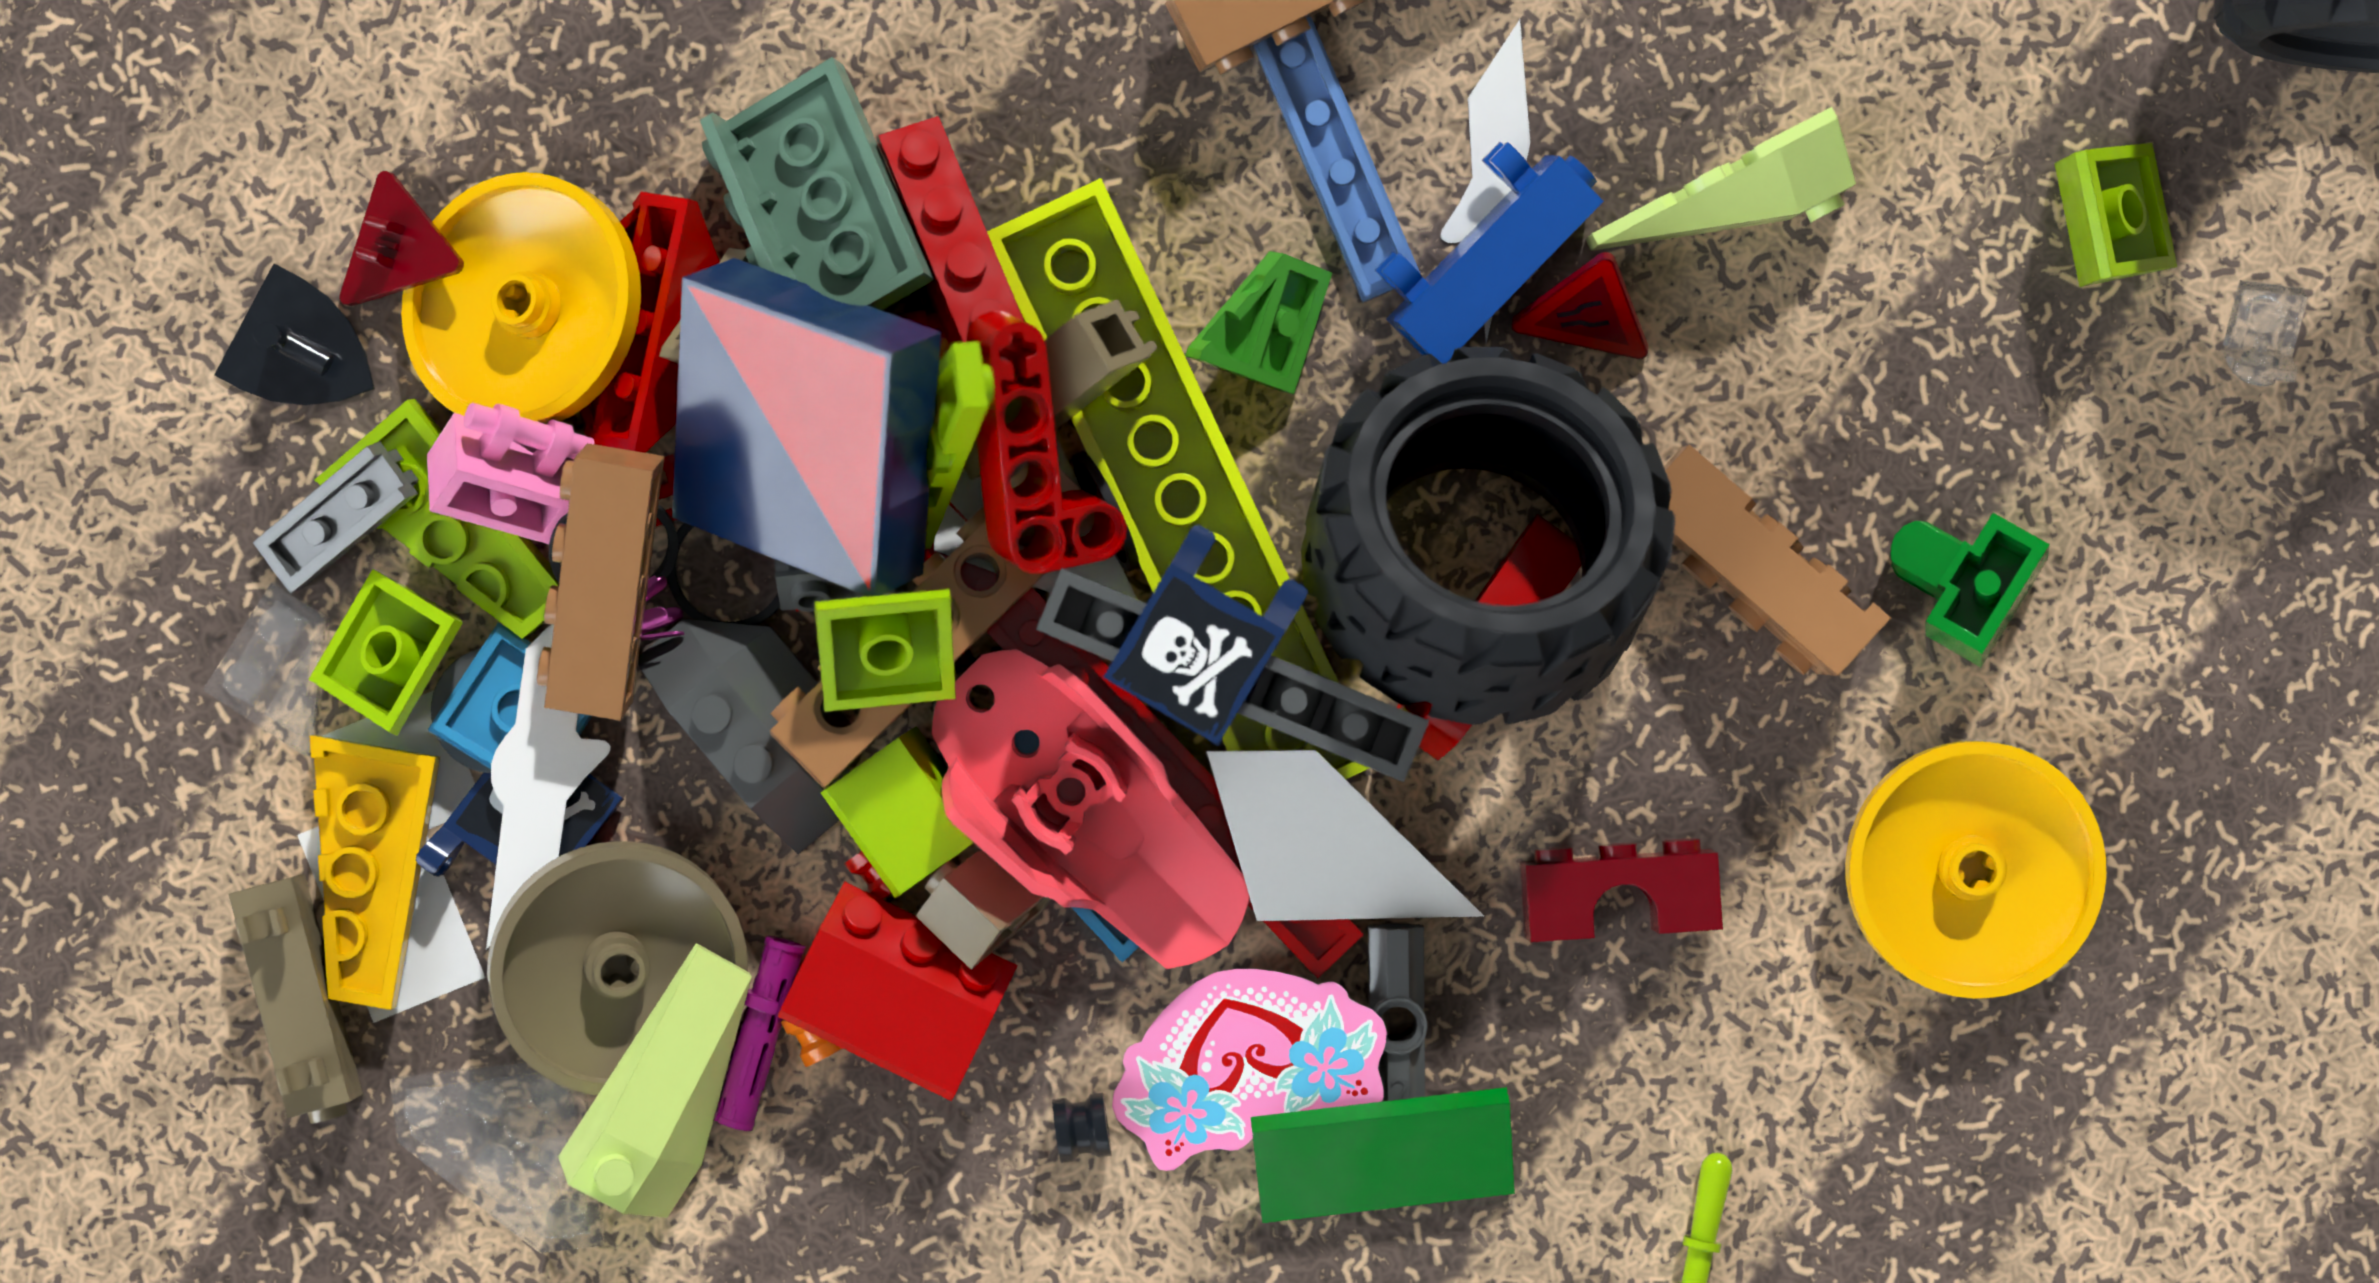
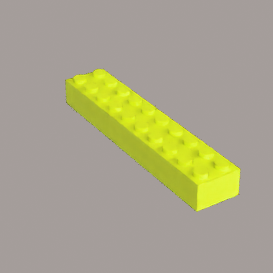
(1155, 428)

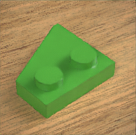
(1266, 323)

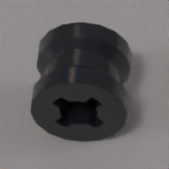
(1081, 1127)

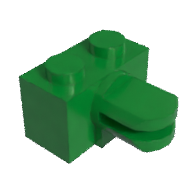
(1974, 583)

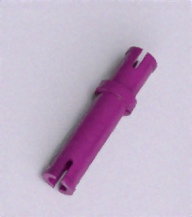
(758, 1033)

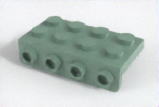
(817, 192)

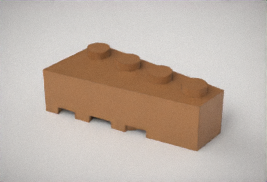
(1763, 570)

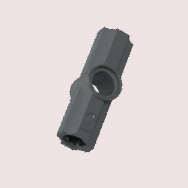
(1395, 981)

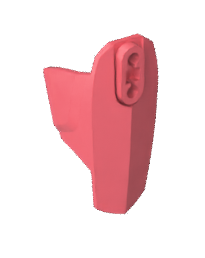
(1084, 811)

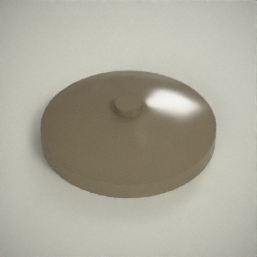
(595, 949)

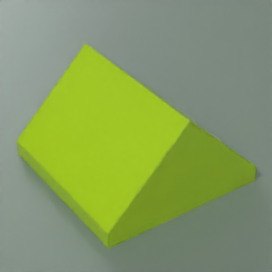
(2115, 213)
(885, 650)
(386, 651)
(898, 811)

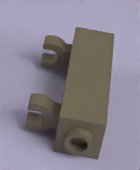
(1083, 363)
(290, 987)

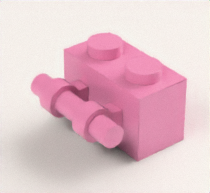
(502, 470)

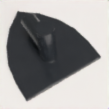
(296, 346)

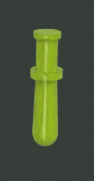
(1708, 1210)

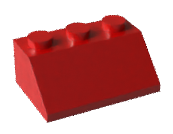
(895, 992)

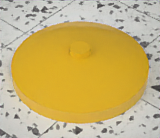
(539, 301)
(1975, 869)

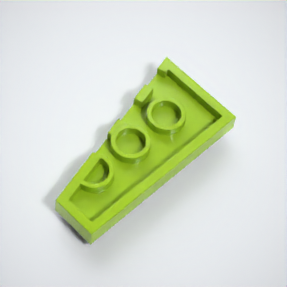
(961, 403)
(489, 566)

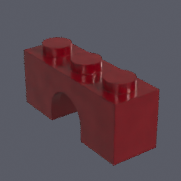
(1564, 890)

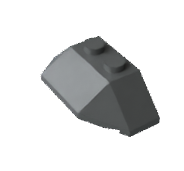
(722, 692)

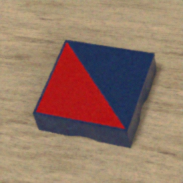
(804, 426)

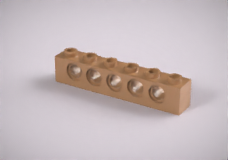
(829, 750)

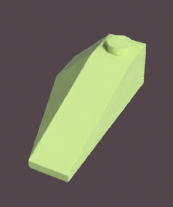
(1770, 184)
(660, 1101)

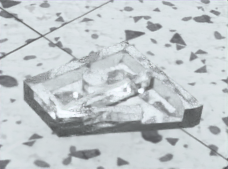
(270, 667)

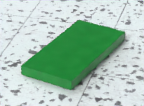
(1383, 1155)

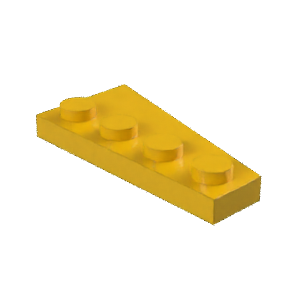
(371, 826)

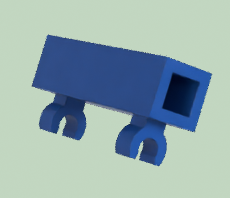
(1495, 256)

